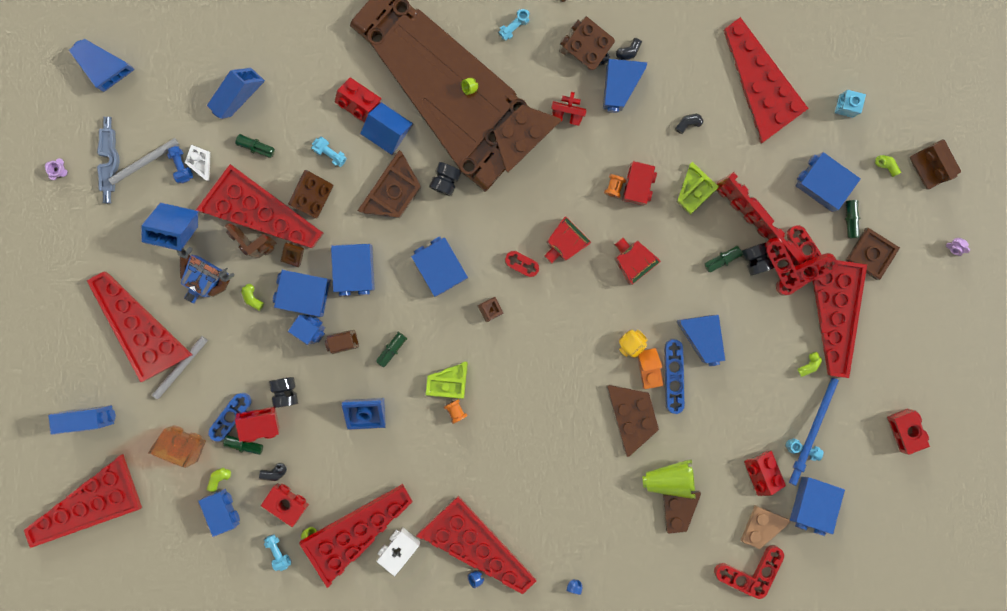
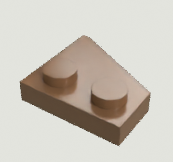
(762, 527)

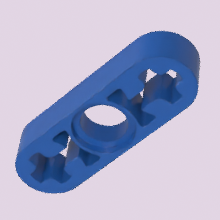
(225, 431)

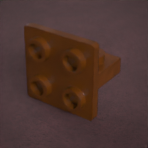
(935, 164)
(310, 194)

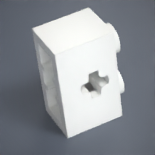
(395, 561)

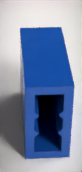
(827, 181)
(169, 226)
(439, 266)
(352, 269)
(301, 293)
(81, 419)
(817, 506)

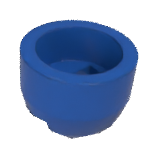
(475, 579)
(574, 586)

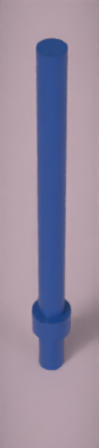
(799, 466)

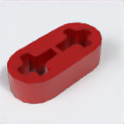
(525, 260)

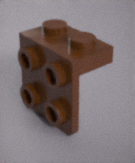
(587, 43)
(261, 246)

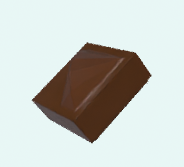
(292, 254)
(490, 309)

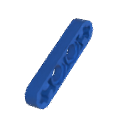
(674, 376)

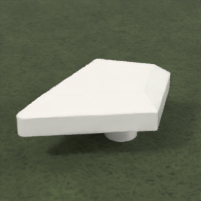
(199, 161)

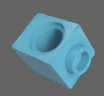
(850, 103)

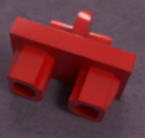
(577, 113)

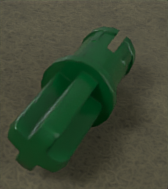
(254, 146)
(852, 219)
(723, 259)
(391, 349)
(233, 442)

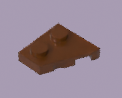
(679, 512)

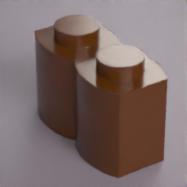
(342, 342)

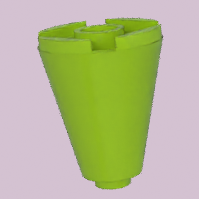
(671, 480)

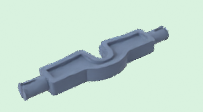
(106, 148)

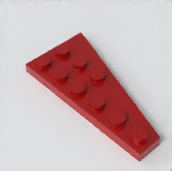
(764, 85)
(248, 204)
(755, 214)
(838, 308)
(141, 336)
(94, 502)
(348, 537)
(472, 542)

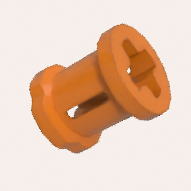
(615, 186)
(455, 411)

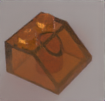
(178, 446)

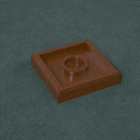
(874, 252)

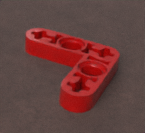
(815, 253)
(797, 272)
(753, 581)

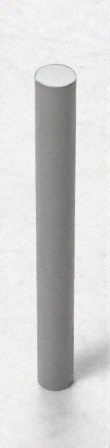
(143, 161)
(179, 368)

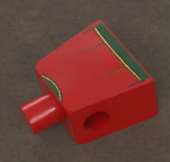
(565, 241)
(634, 260)

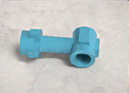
(522, 19)
(321, 145)
(794, 446)
(280, 562)

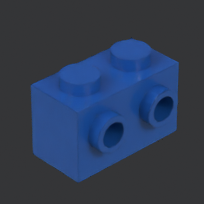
(307, 329)
(219, 512)

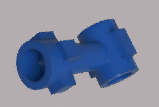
(183, 174)

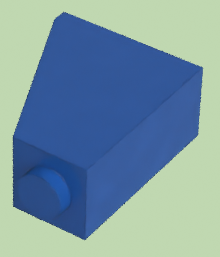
(100, 65)
(620, 82)
(234, 92)
(705, 337)

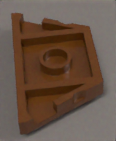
(522, 133)
(393, 190)
(633, 416)

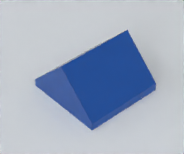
(385, 128)
(364, 413)

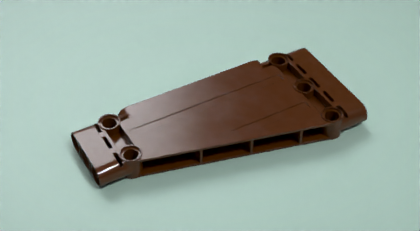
(430, 72)

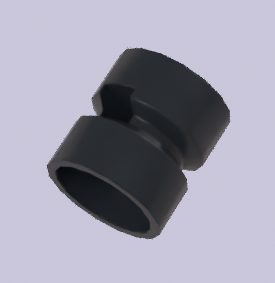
(445, 179)
(757, 259)
(283, 392)

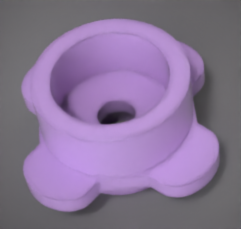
(50, 169)
(958, 246)

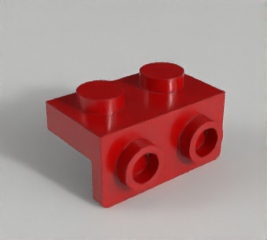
(356, 99)
(765, 474)

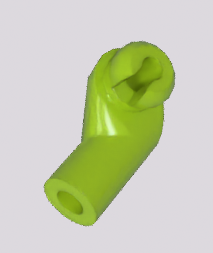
(889, 163)
(247, 293)
(812, 366)
(216, 477)

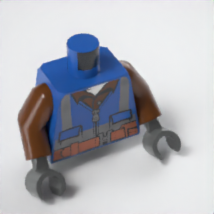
(201, 276)

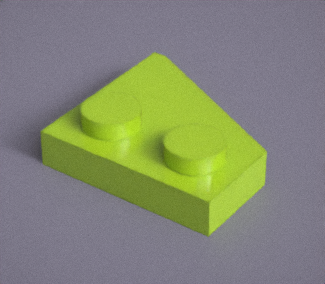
(695, 189)
(448, 383)

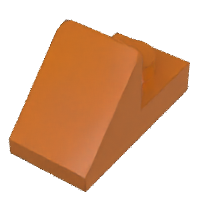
(650, 368)

